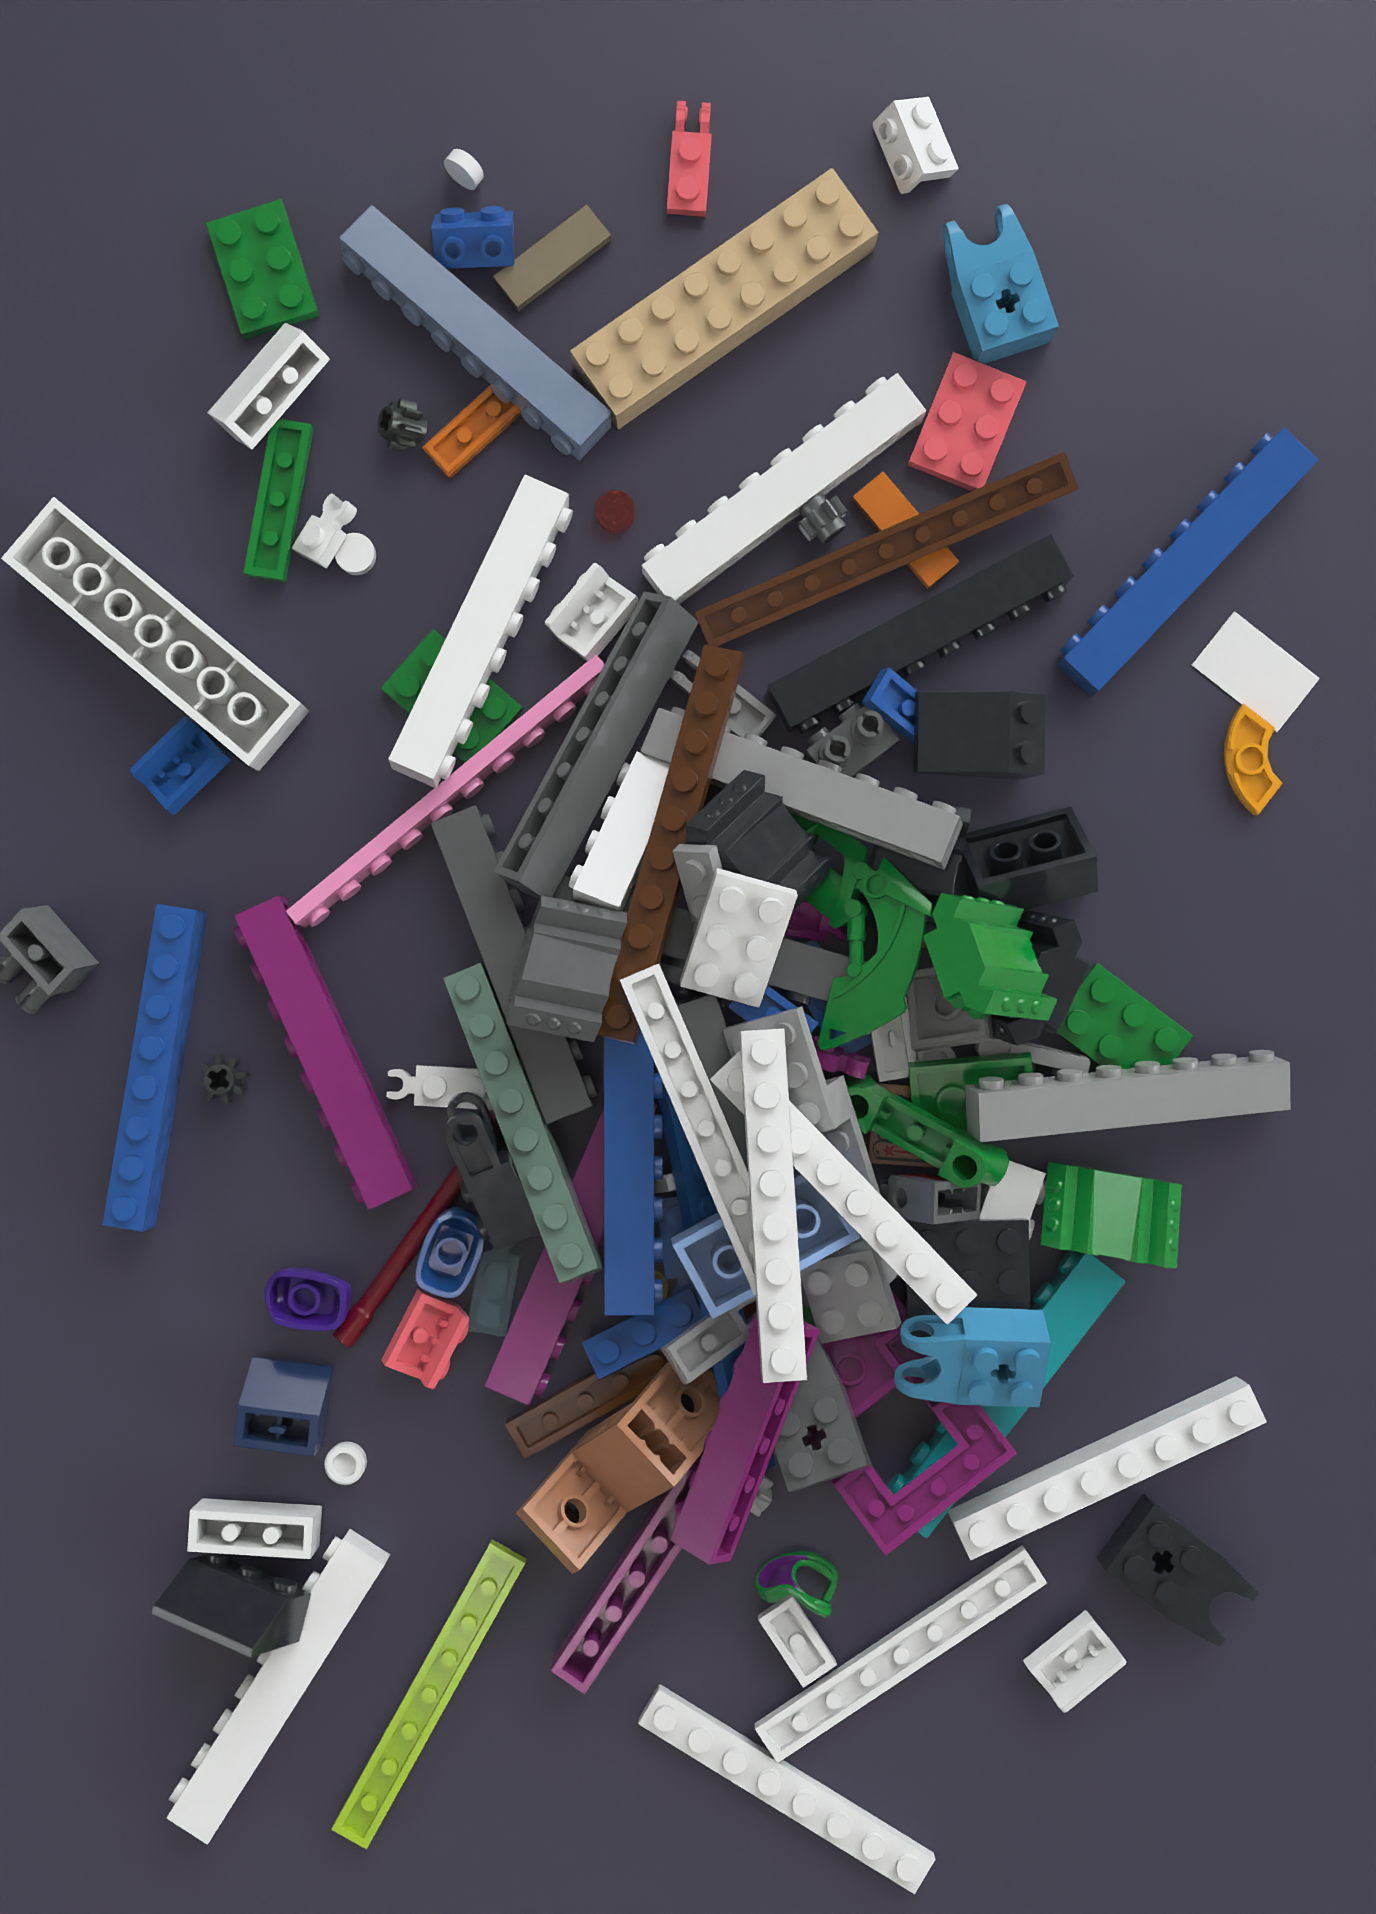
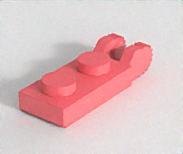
(689, 164)

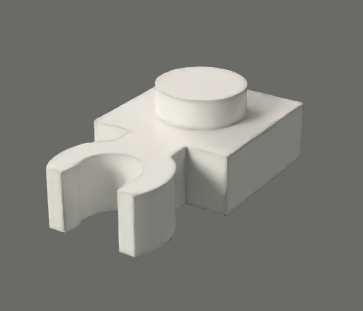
(323, 535)

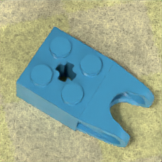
(994, 277)
(978, 1357)

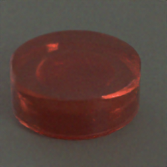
(615, 511)

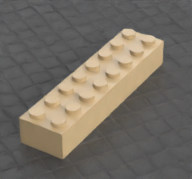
(725, 298)

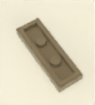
(552, 258)

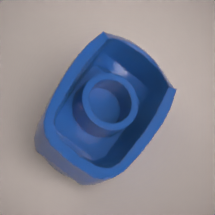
(450, 1253)

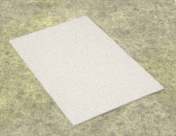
(1255, 671)

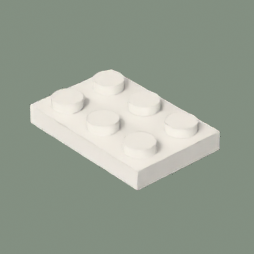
(738, 937)

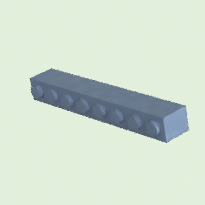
(474, 333)

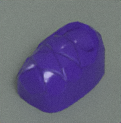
(307, 1299)

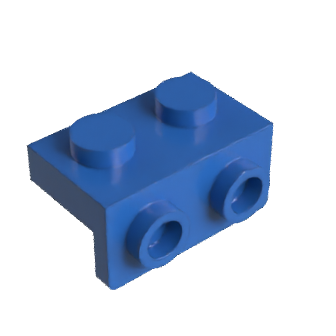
(474, 238)
(180, 765)

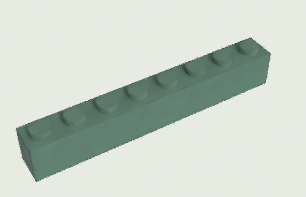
(524, 1127)

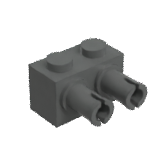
(853, 743)
(47, 951)

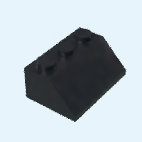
(1031, 860)
(235, 1604)

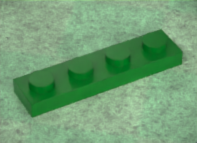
(278, 500)

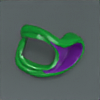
(777, 1580)

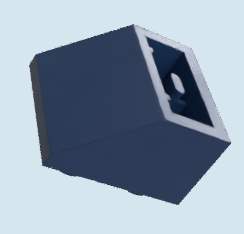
(283, 1406)

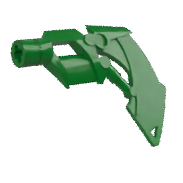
(874, 990)

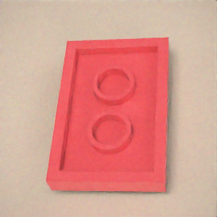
(967, 423)

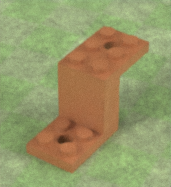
(622, 1465)

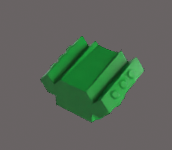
(986, 959)
(1111, 1214)

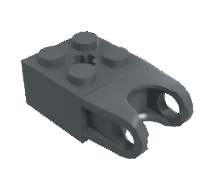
(821, 1404)

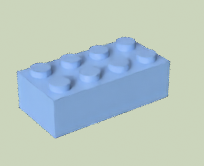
(715, 1265)

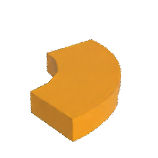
(1247, 759)

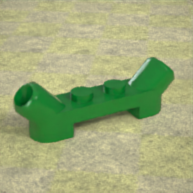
(954, 1152)

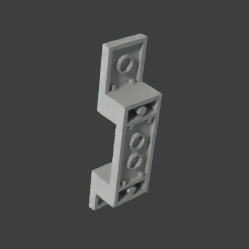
(851, 1286)

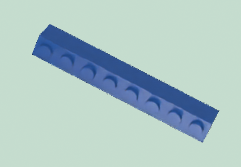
(1187, 562)
(155, 1068)
(630, 1178)

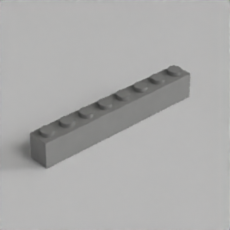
(824, 793)
(1127, 1096)

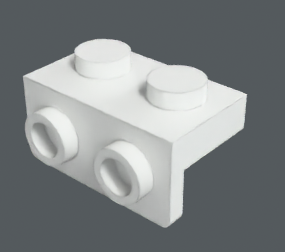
(914, 143)
(591, 613)
(1075, 1661)

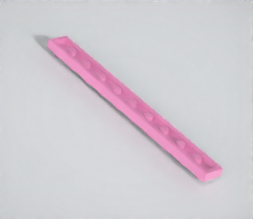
(438, 803)

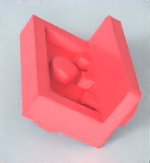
(427, 1338)

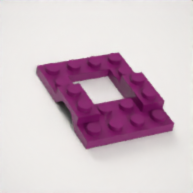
(868, 1373)

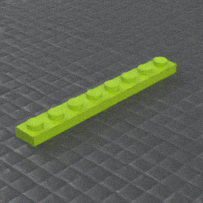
(429, 1694)

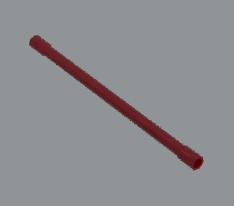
(363, 1311)

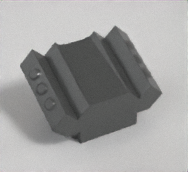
(566, 968)

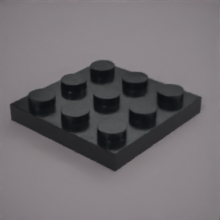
(986, 1255)

